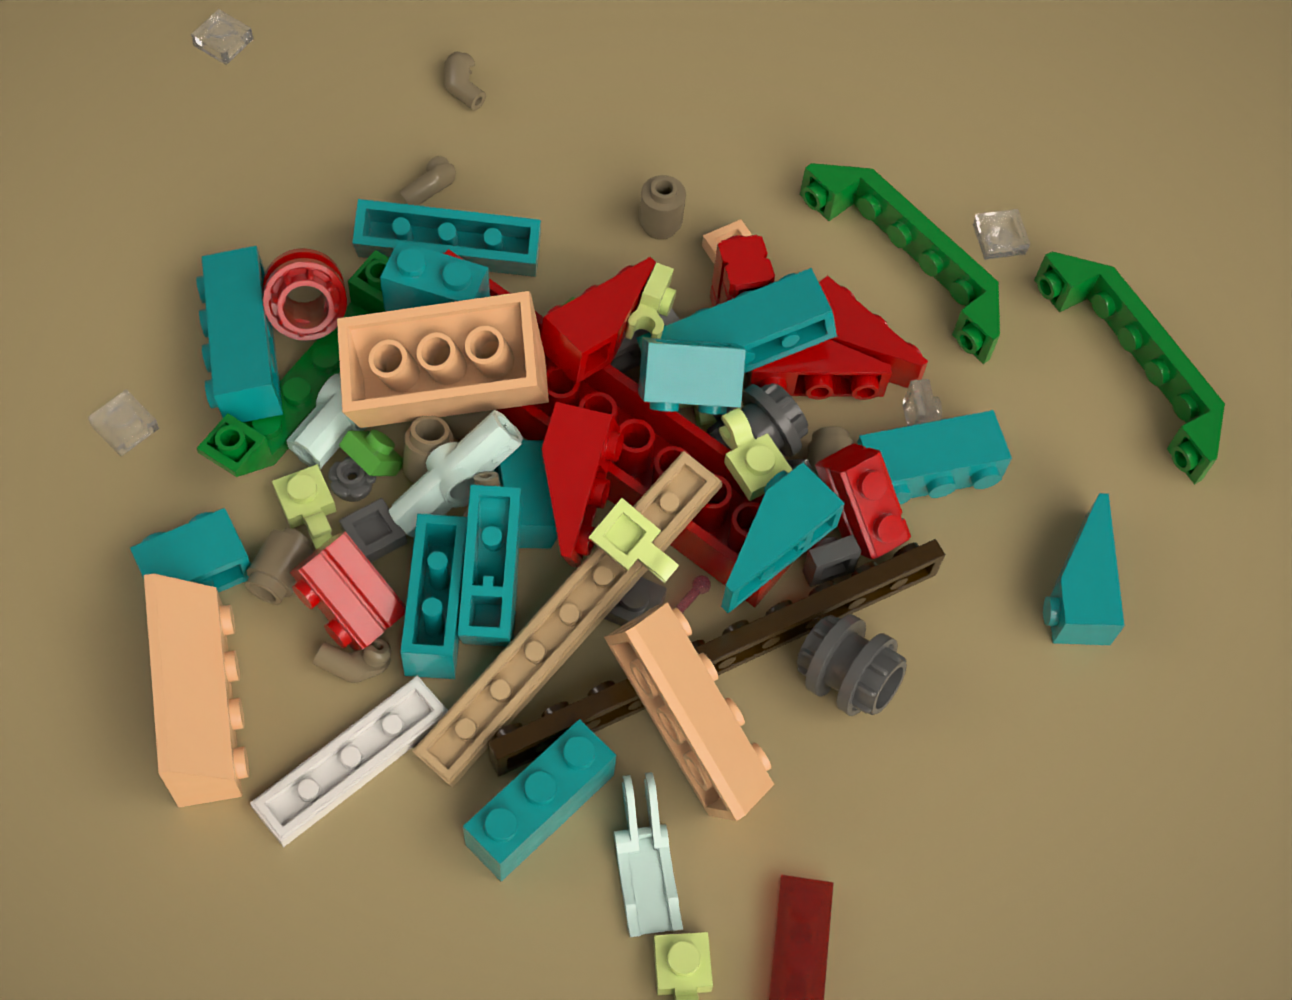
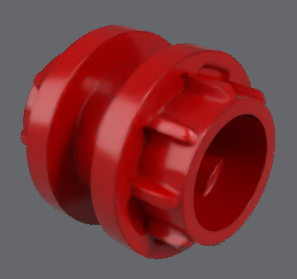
(304, 319)

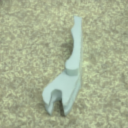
(646, 867)

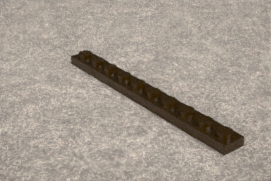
(739, 644)

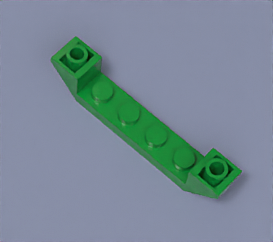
(836, 188)
(1072, 280)
(262, 442)

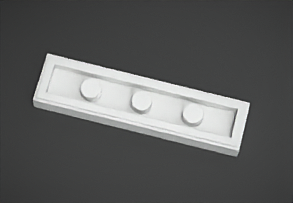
(348, 761)

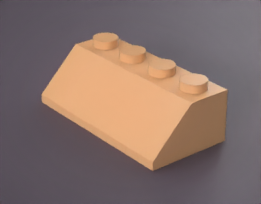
(441, 360)
(194, 691)
(691, 712)

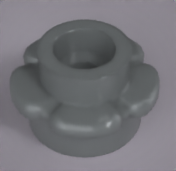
(347, 489)

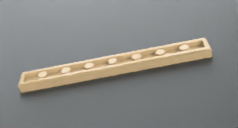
(559, 628)

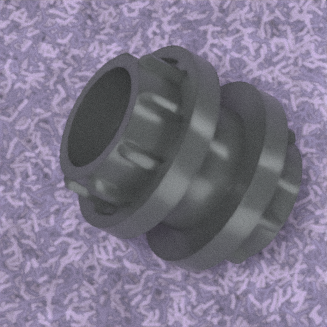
(770, 412)
(857, 668)

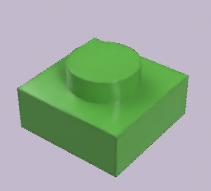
(372, 452)

